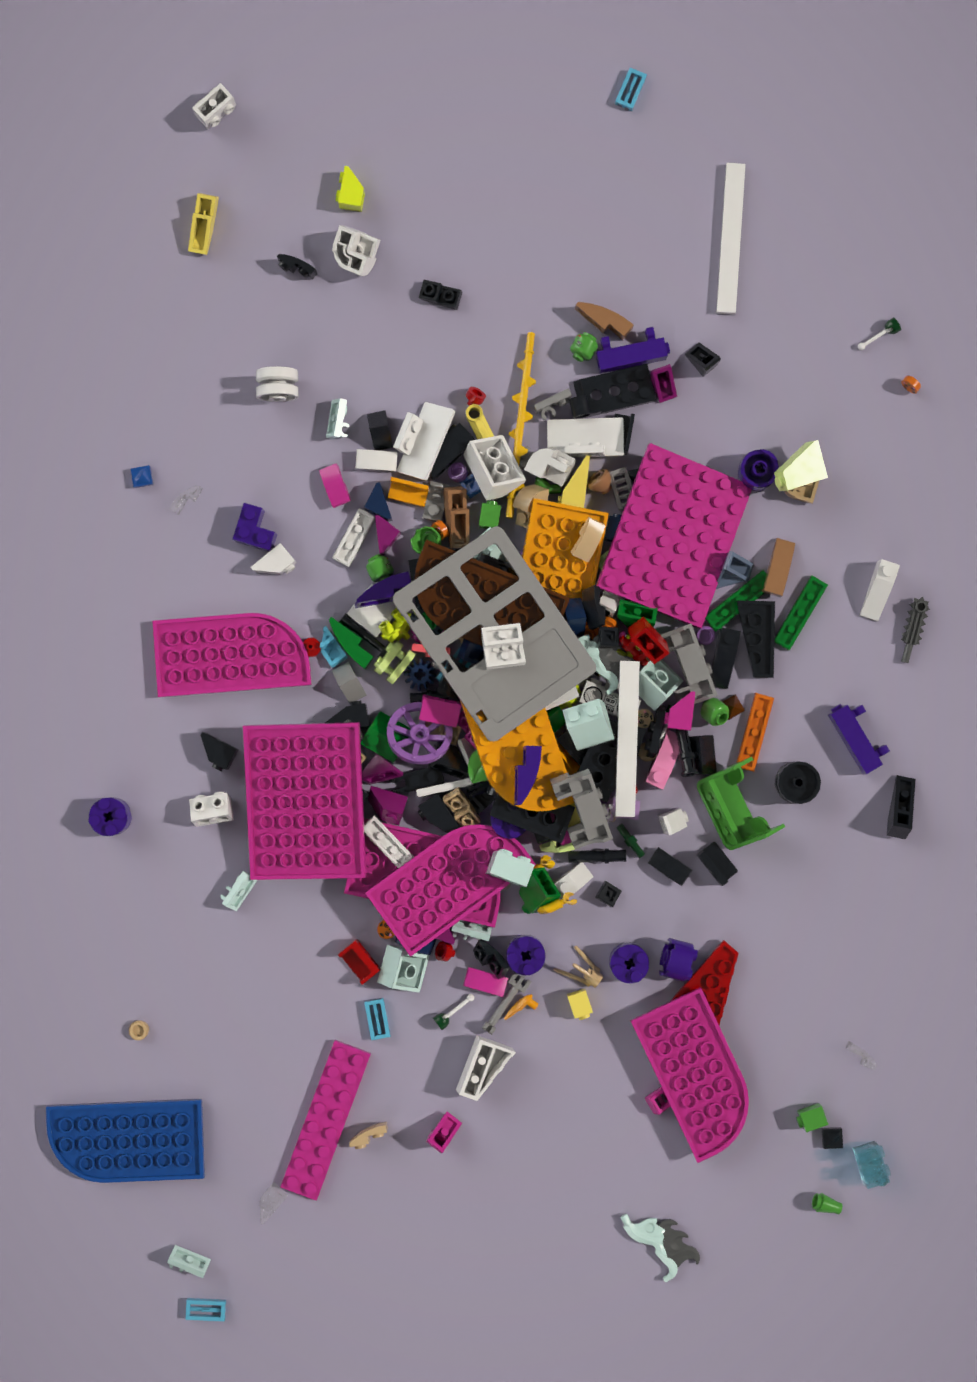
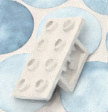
(587, 436)
(422, 439)

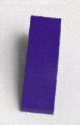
(383, 591)
(526, 773)

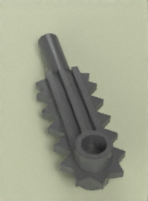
(913, 629)

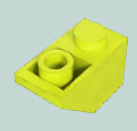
(351, 193)

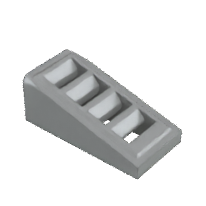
(622, 471)

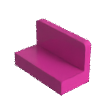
(440, 710)

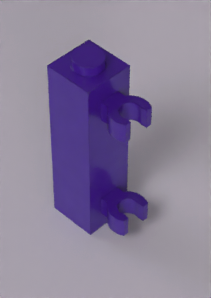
(631, 355)
(855, 738)

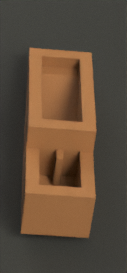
(605, 319)
(457, 516)
(779, 567)

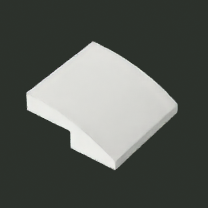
(372, 616)
(503, 646)

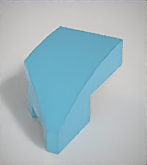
(331, 649)

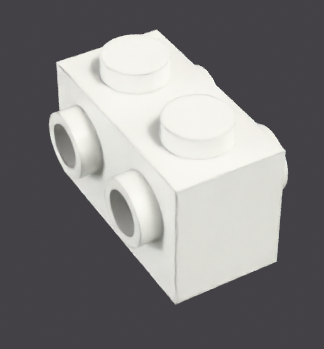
(214, 106)
(211, 809)

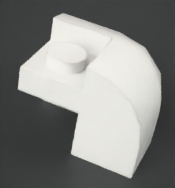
(355, 250)
(551, 465)

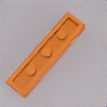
(755, 730)

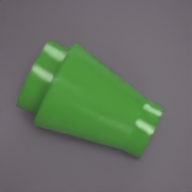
(825, 1204)

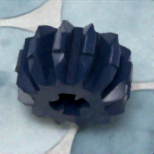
(415, 669)

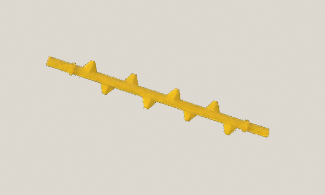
(523, 415)

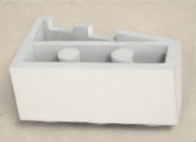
(482, 1066)

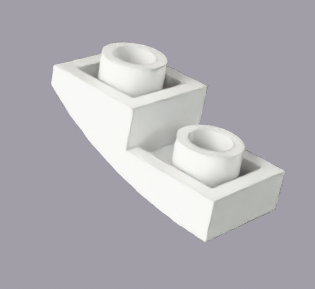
(376, 460)

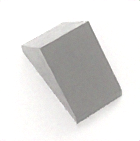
(349, 682)

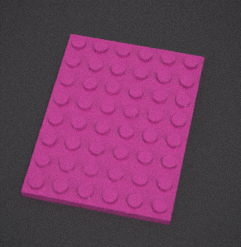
(674, 536)
(304, 801)

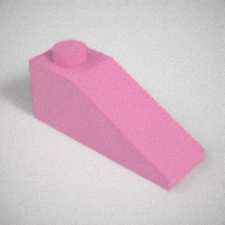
(664, 761)

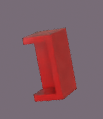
(359, 961)

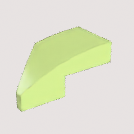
(552, 847)

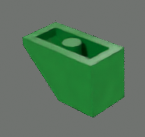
(631, 612)

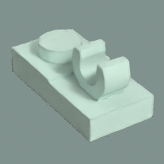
(335, 423)
(239, 891)
(472, 929)
(188, 1261)

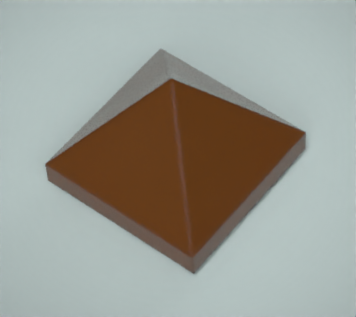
(734, 706)

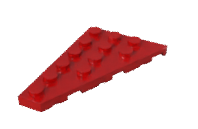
(713, 978)

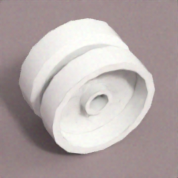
(277, 384)

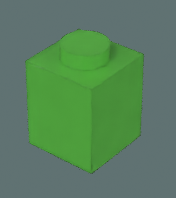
(489, 515)
(811, 1117)

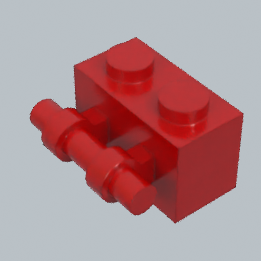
(647, 640)

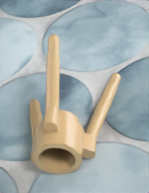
(591, 976)

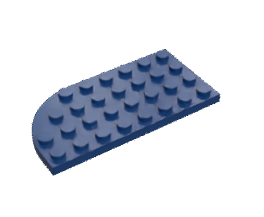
(129, 1140)

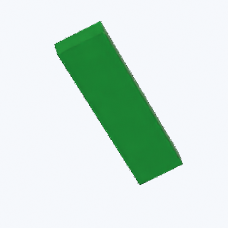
(728, 609)
(800, 612)

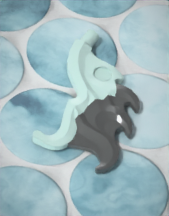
(606, 660)
(666, 1241)

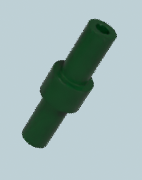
(630, 840)

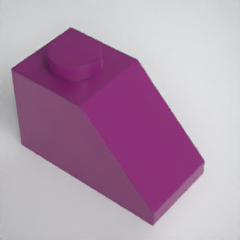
(387, 804)

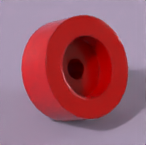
(475, 396)
(315, 650)
(444, 951)

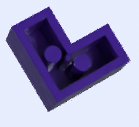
(249, 531)

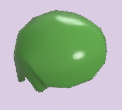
(421, 535)

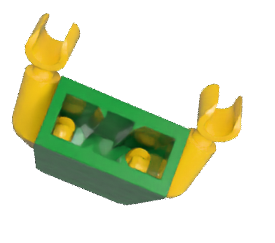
(541, 893)

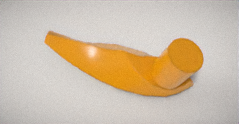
(520, 1004)

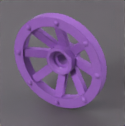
(417, 730)

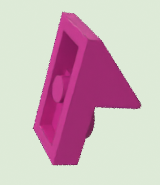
(443, 1132)

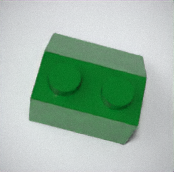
(376, 737)

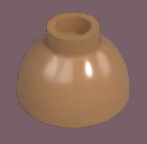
(600, 481)

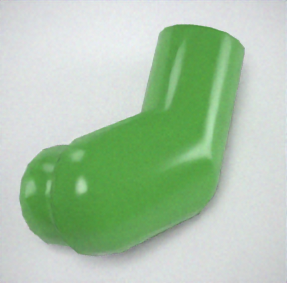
(553, 489)

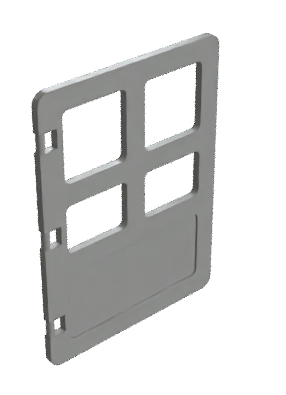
(551, 648)

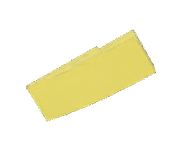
(203, 223)

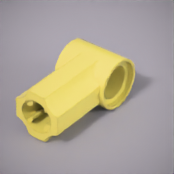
(479, 425)

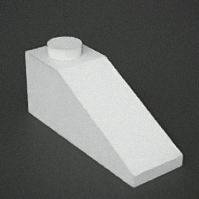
(879, 589)
(673, 821)

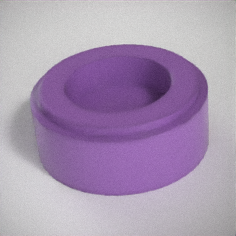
(457, 472)
(705, 635)

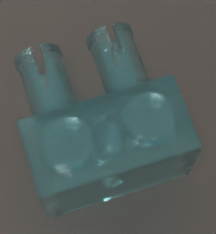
(871, 1164)

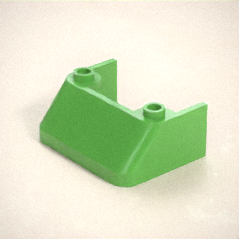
(730, 810)

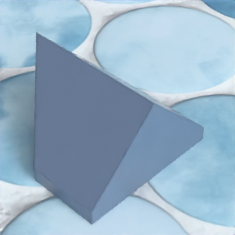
(734, 570)

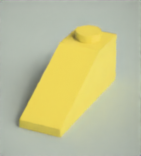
(575, 490)

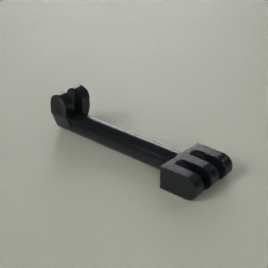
(346, 621)

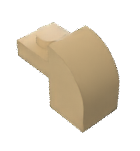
(524, 500)

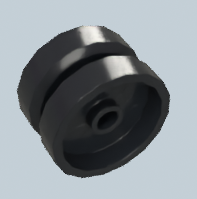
(786, 785)

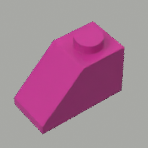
(681, 713)

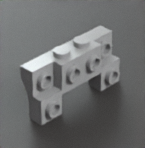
(692, 663)
(587, 798)

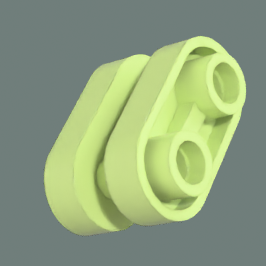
(393, 650)

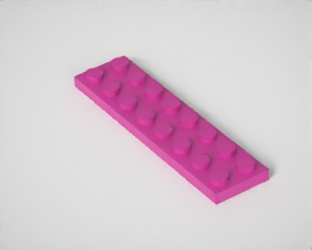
(325, 1120)

